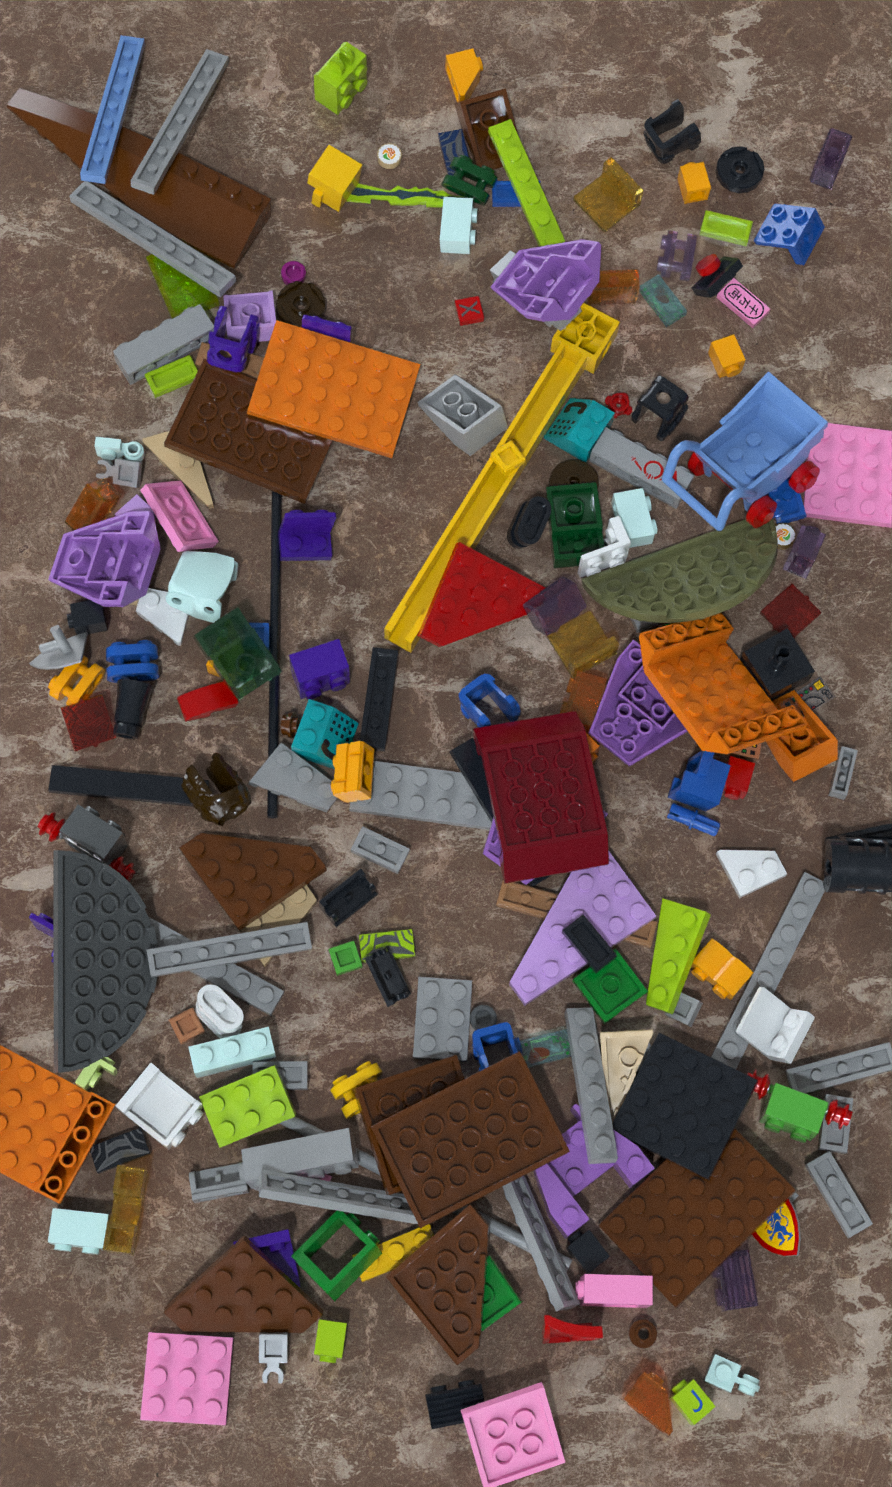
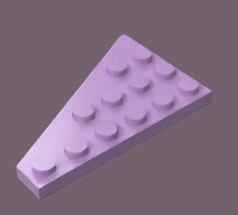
(607, 902)

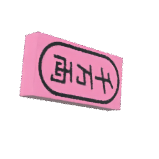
(743, 303)

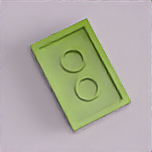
(247, 1106)

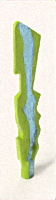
(399, 196)

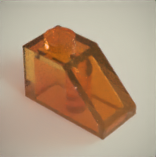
(93, 504)
(650, 1401)

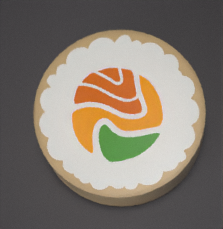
(389, 156)

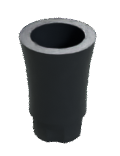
(130, 707)

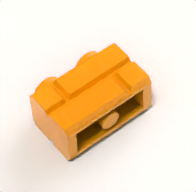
(353, 771)

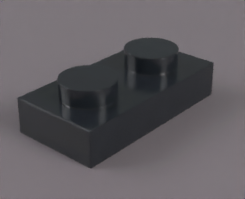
(711, 284)

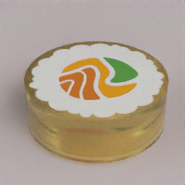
(785, 535)

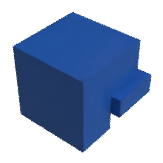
(701, 782)

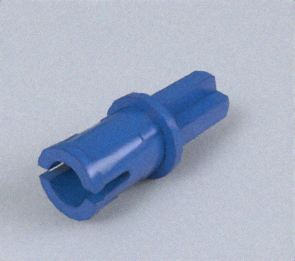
(694, 820)

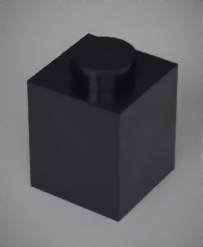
(87, 617)
(586, 1251)

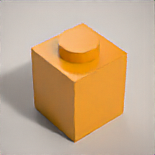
(694, 182)
(726, 356)

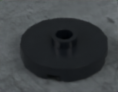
(744, 160)

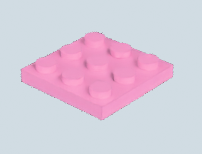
(187, 1378)
(513, 1436)

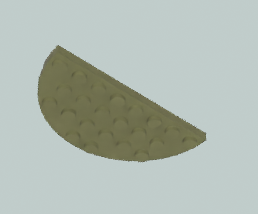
(690, 577)

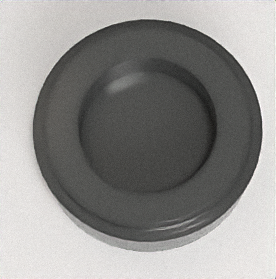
(482, 1017)

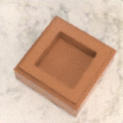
(186, 1026)

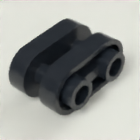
(529, 522)

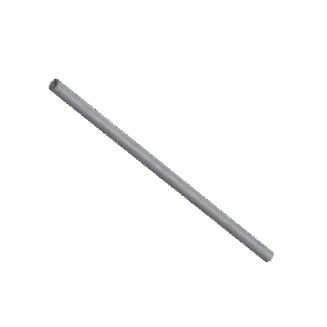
(369, 1162)

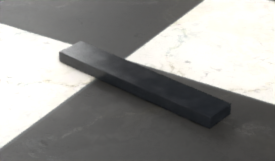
(473, 771)
(118, 785)

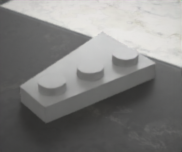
(293, 777)

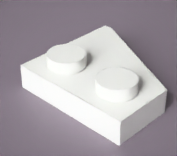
(164, 617)
(750, 869)

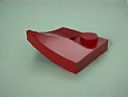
(559, 1331)

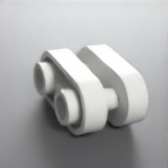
(219, 1011)

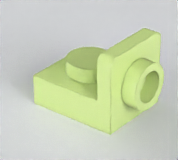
(91, 1075)

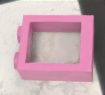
(615, 1291)

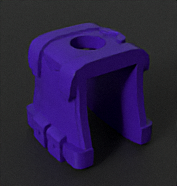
(237, 350)

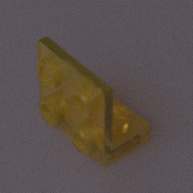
(609, 196)
(582, 644)

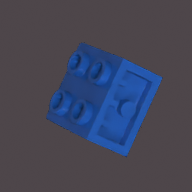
(791, 228)

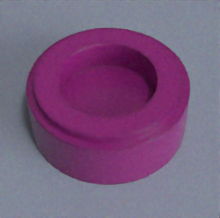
(292, 272)

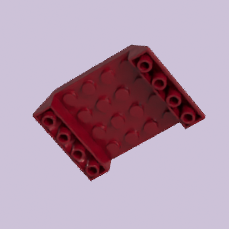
(543, 796)

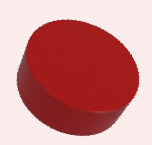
(708, 265)

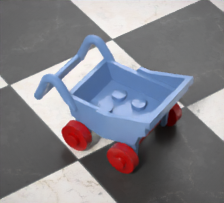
(754, 452)

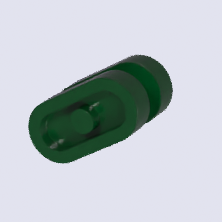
(482, 175)

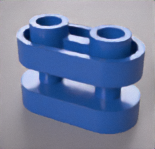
(122, 653)

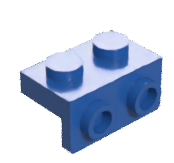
(789, 504)

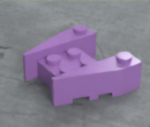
(571, 1174)

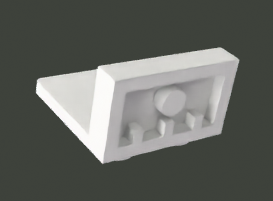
(613, 554)
(774, 1026)

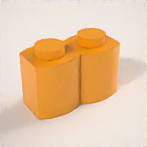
(720, 969)

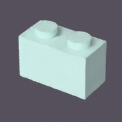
(456, 225)
(634, 513)
(77, 1229)

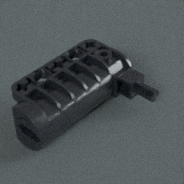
(858, 864)

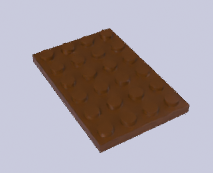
(220, 433)
(470, 1139)
(689, 1226)

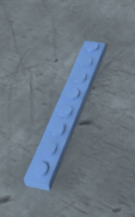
(112, 110)

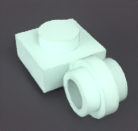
(724, 1374)

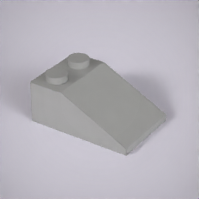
(464, 414)

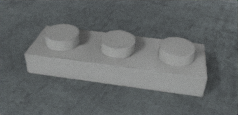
(838, 1194)

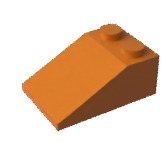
(804, 749)

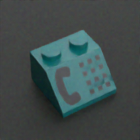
(579, 427)
(321, 731)

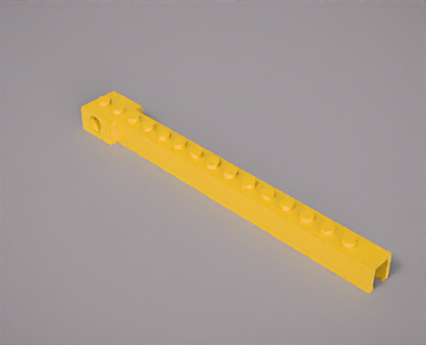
(575, 349)

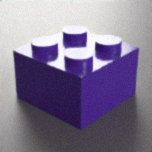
(320, 669)

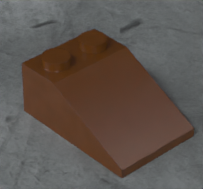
(476, 117)

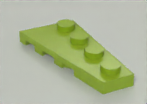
(675, 949)

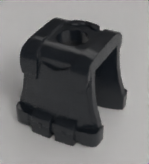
(671, 118)
(671, 412)

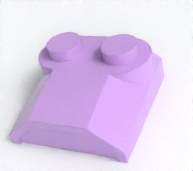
(240, 309)

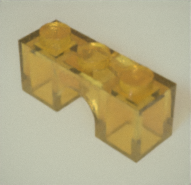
(126, 1210)

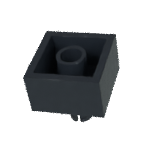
(778, 664)

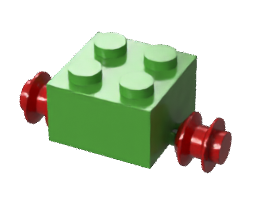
(796, 1111)

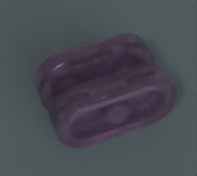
(669, 244)

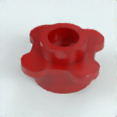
(623, 400)

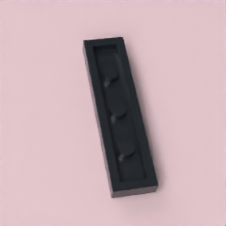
(379, 697)

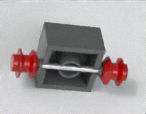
(90, 837)

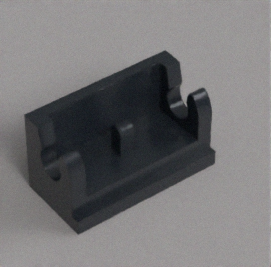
(348, 898)
(387, 975)

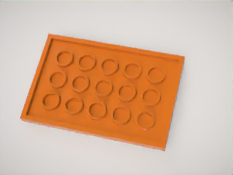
(333, 389)

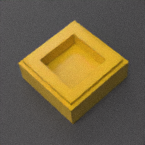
(508, 458)

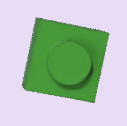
(345, 958)

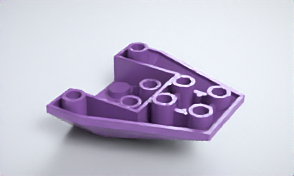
(632, 713)

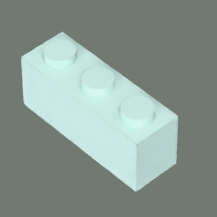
(232, 1052)

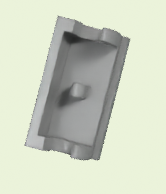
(218, 1183)

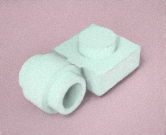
(114, 448)

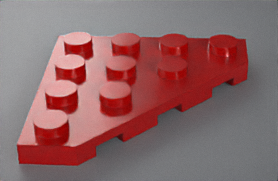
(474, 597)

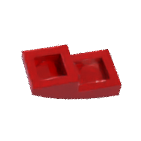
(205, 700)

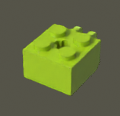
(341, 78)

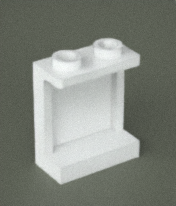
(160, 1107)

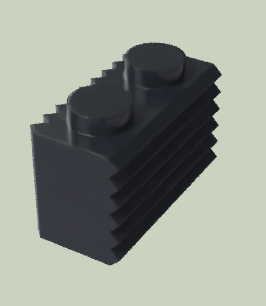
(446, 1404)

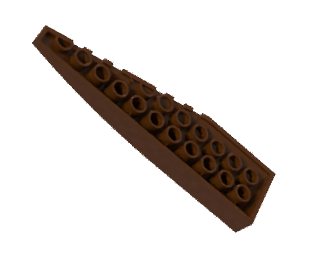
(191, 201)

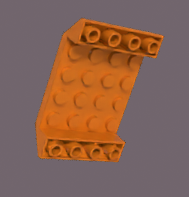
(712, 687)
(45, 1126)

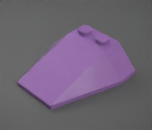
(550, 279)
(109, 559)

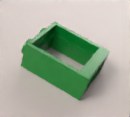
(348, 1275)

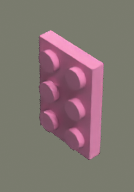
(179, 516)

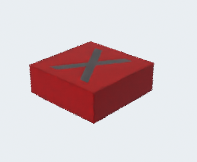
(469, 310)

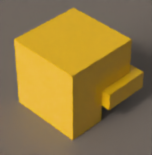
(334, 178)

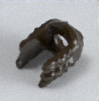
(220, 807)

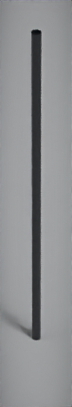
(274, 649)

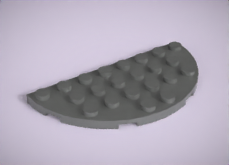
(97, 960)

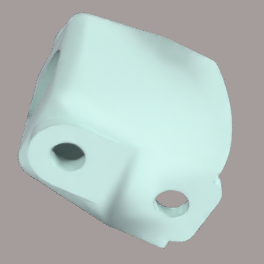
(200, 583)

